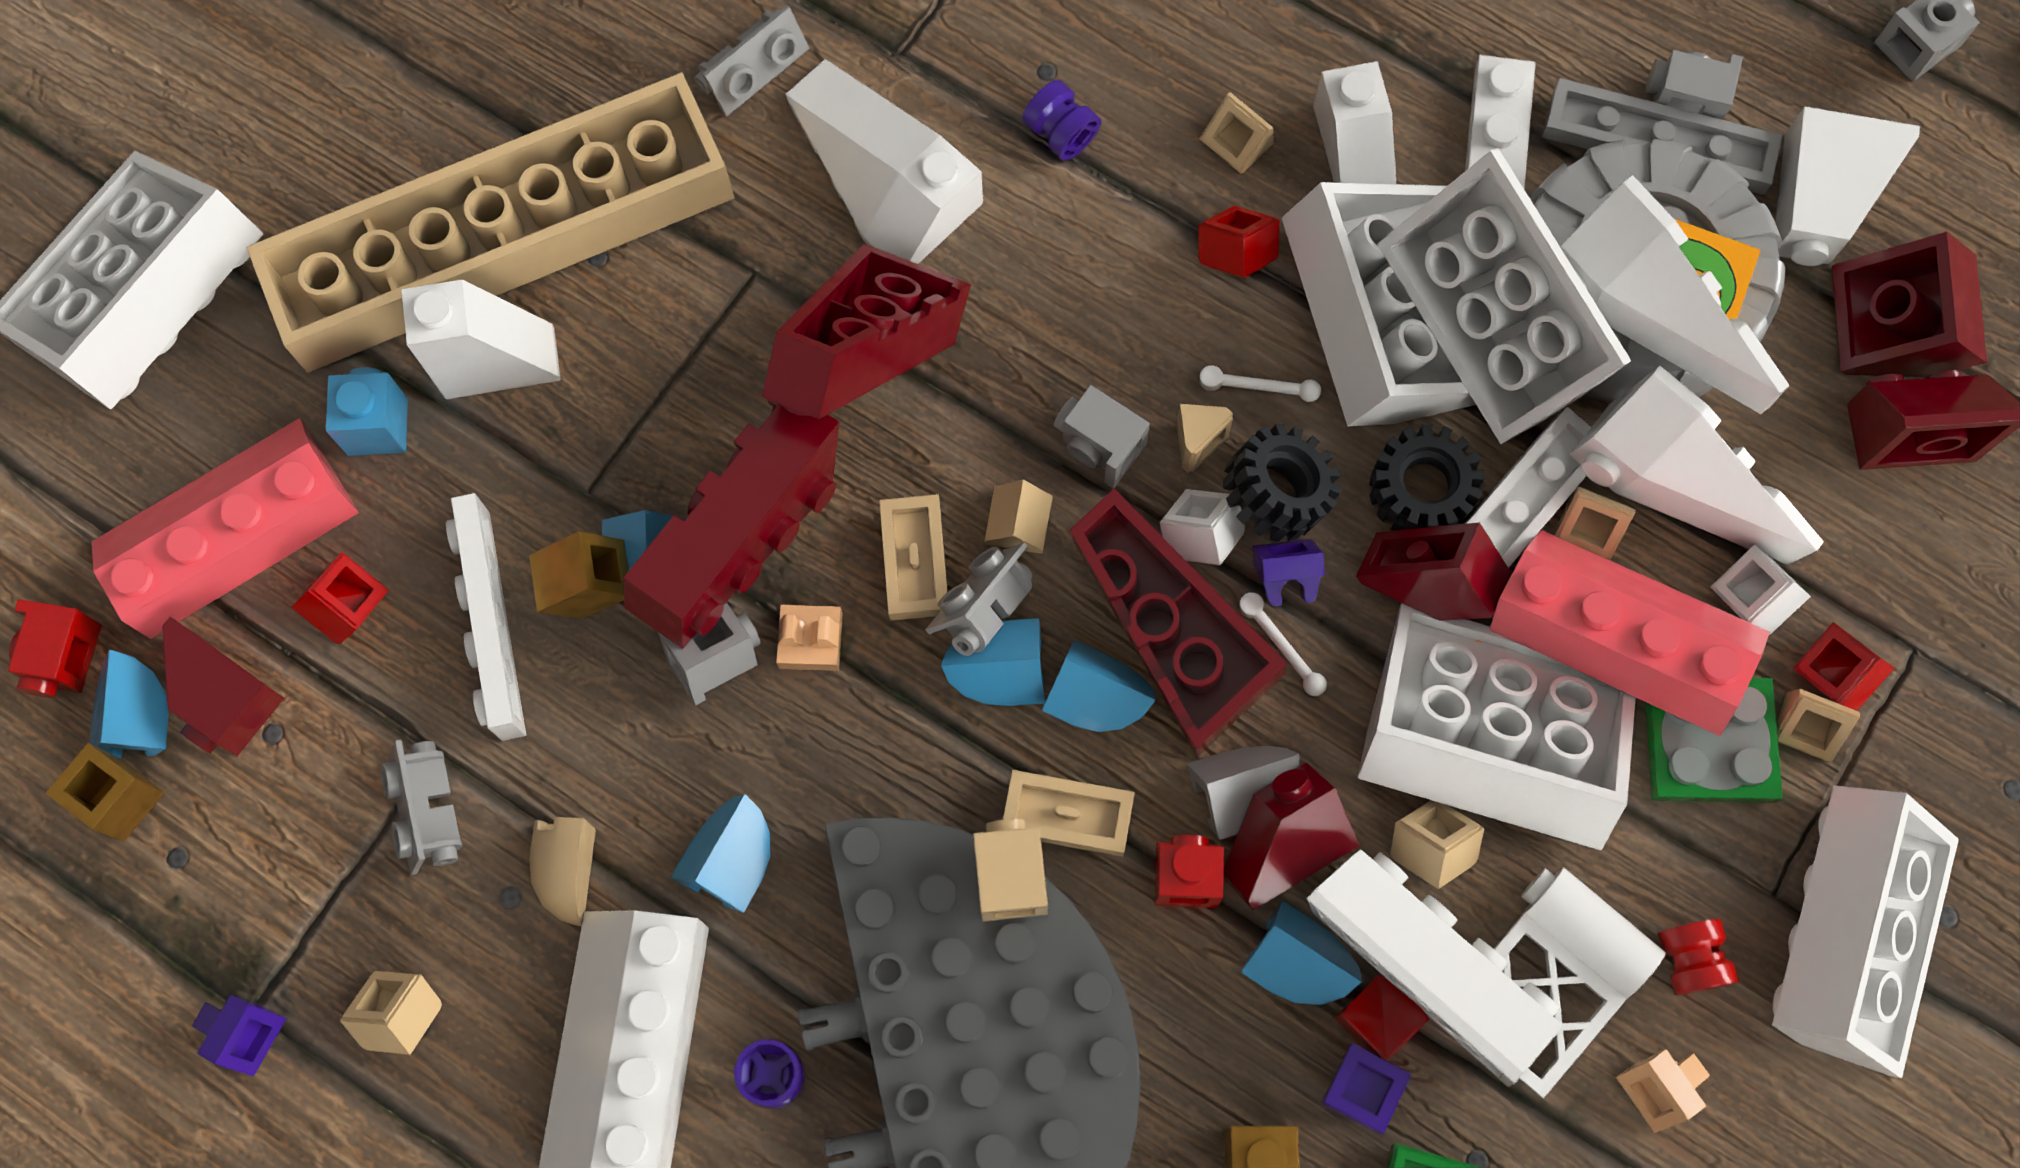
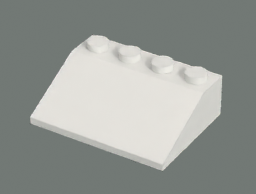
(126, 277)
(1502, 299)
(1368, 326)
(1499, 730)

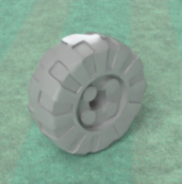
(1691, 191)

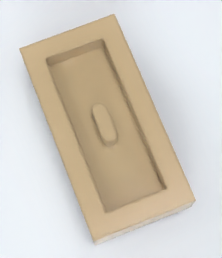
(913, 556)
(1071, 811)

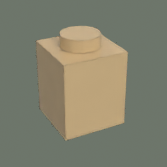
(1010, 871)

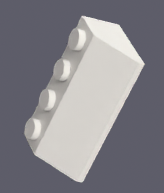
(1866, 928)
(1436, 967)
(625, 1041)

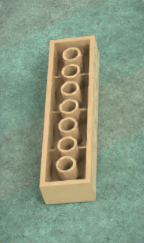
(492, 220)

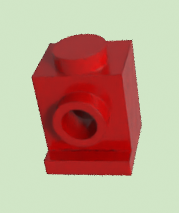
(52, 648)
(1189, 872)

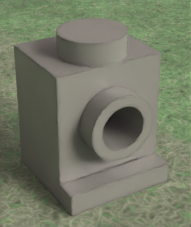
(1934, 26)
(1695, 83)
(1102, 433)
(714, 656)

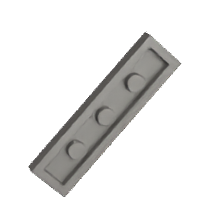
(1595, 116)

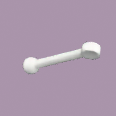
(1212, 378)
(1251, 607)

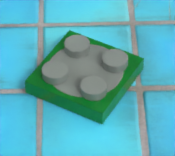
(1707, 767)

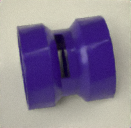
(1061, 120)
(760, 1074)

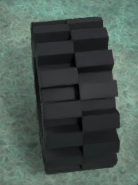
(1430, 449)
(1296, 462)

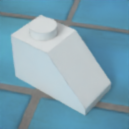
(1356, 124)

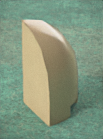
(562, 866)

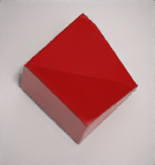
(1239, 241)
(340, 598)
(1843, 667)
(1381, 1018)

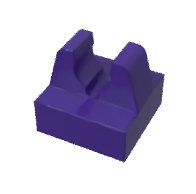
(1289, 561)
(237, 1034)
(1366, 1089)

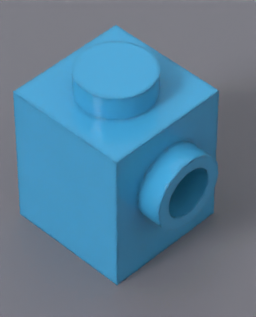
(366, 412)

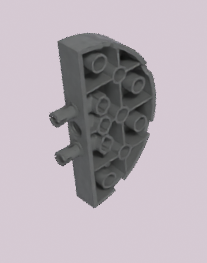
(981, 1033)

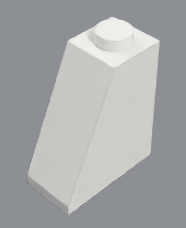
(1832, 178)
(477, 340)

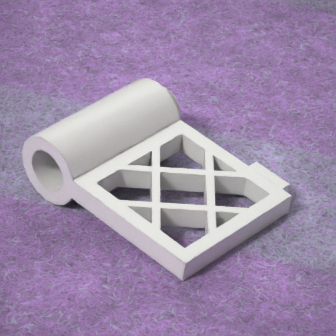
(1592, 945)

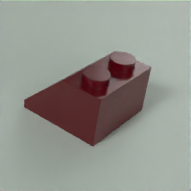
(1910, 309)
(1930, 419)

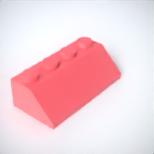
(220, 530)
(1630, 631)

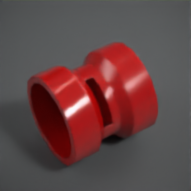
(1698, 957)

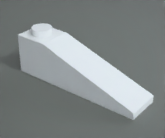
(889, 168)
(1656, 298)
(1665, 454)

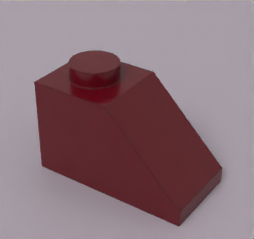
(1437, 570)
(212, 692)
(1288, 836)

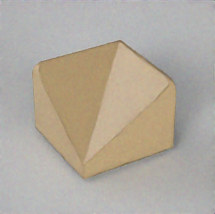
(1436, 843)
(391, 1012)

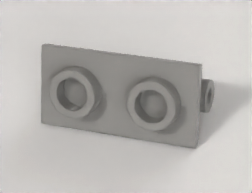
(755, 61)
(994, 582)
(421, 829)

